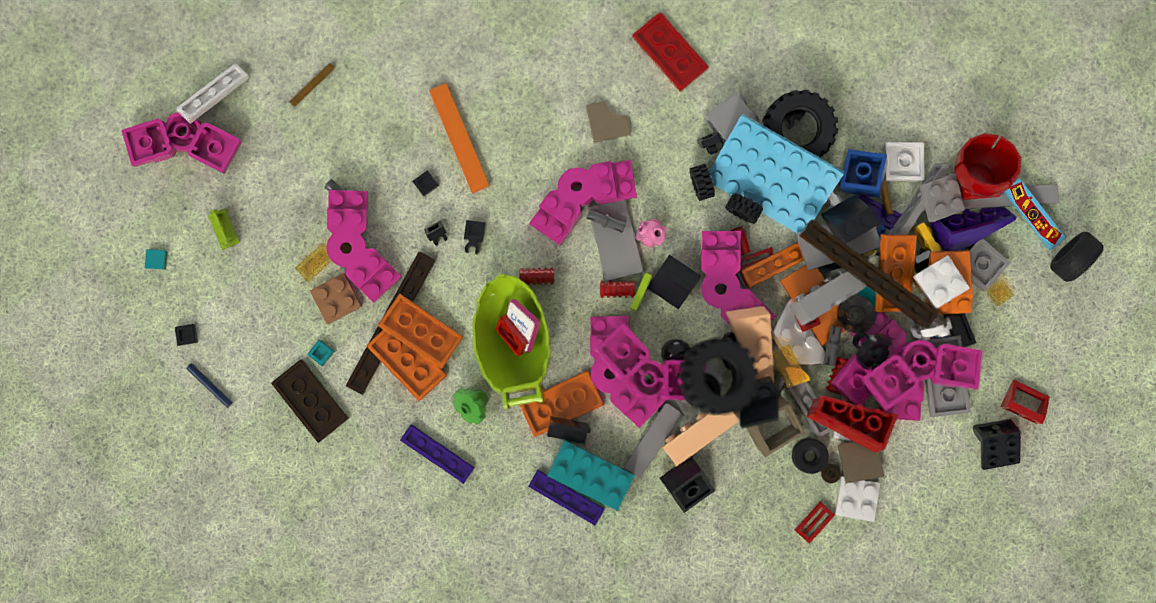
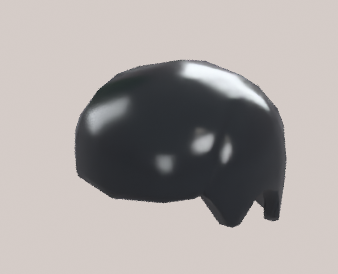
(674, 349)

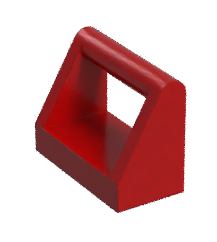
(1009, 404)

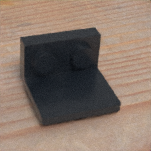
(763, 406)
(999, 443)

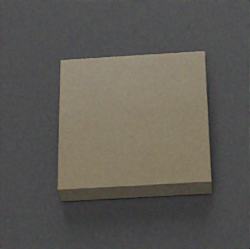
(859, 462)

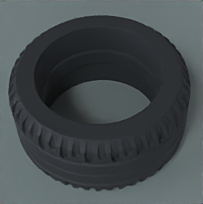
(1076, 256)

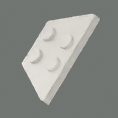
(803, 344)

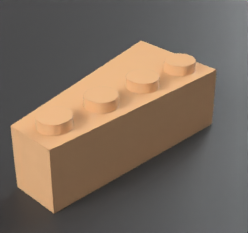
(753, 330)
(698, 435)

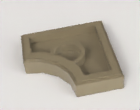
(606, 124)

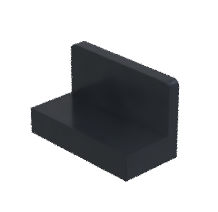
(568, 429)

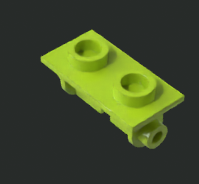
(223, 228)

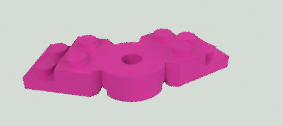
(160, 141)
(562, 207)
(348, 222)
(721, 263)
(630, 361)
(943, 365)
(910, 406)
(634, 408)

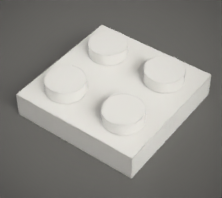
(904, 161)
(941, 282)
(857, 499)

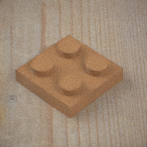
(335, 298)

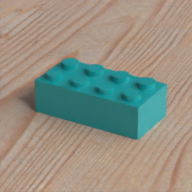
(591, 475)

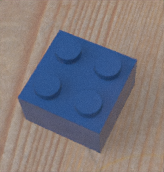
(864, 173)

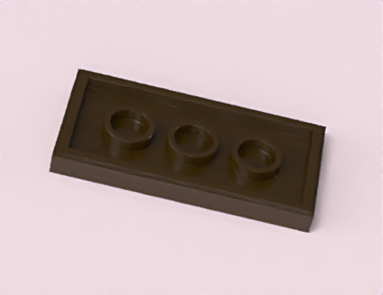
(309, 400)

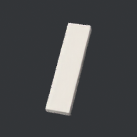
(212, 93)

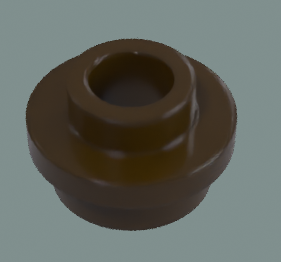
(824, 473)

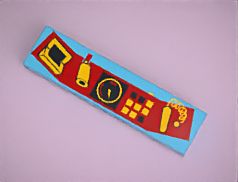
(1034, 214)

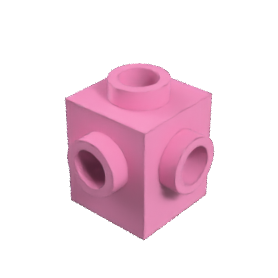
(651, 233)

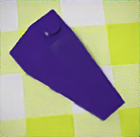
(965, 229)

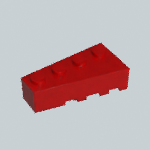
(860, 424)

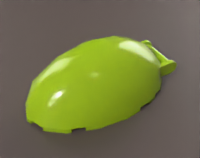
(497, 361)

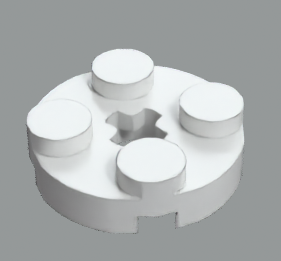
(937, 327)

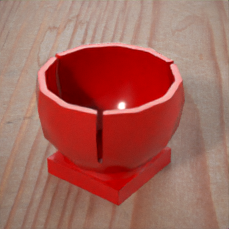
(986, 170)

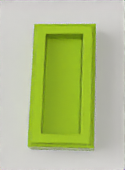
(641, 291)

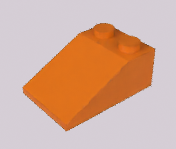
(962, 302)

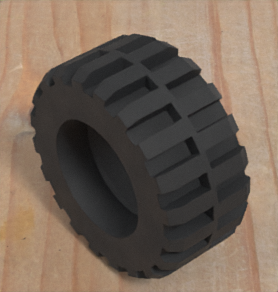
(816, 107)
(742, 376)

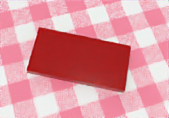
(670, 51)

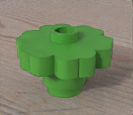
(471, 404)

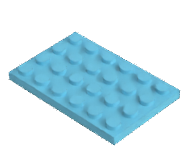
(774, 173)

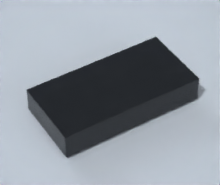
(961, 328)

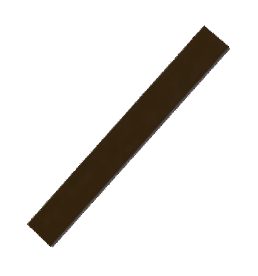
(868, 274)
(409, 288)

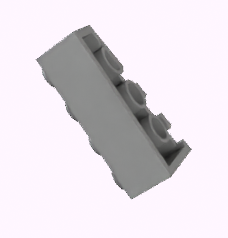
(825, 297)

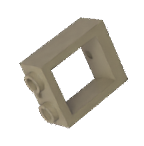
(784, 436)

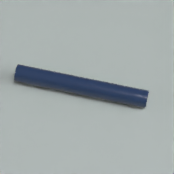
(209, 385)

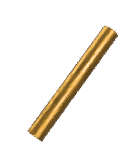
(312, 84)
(886, 200)

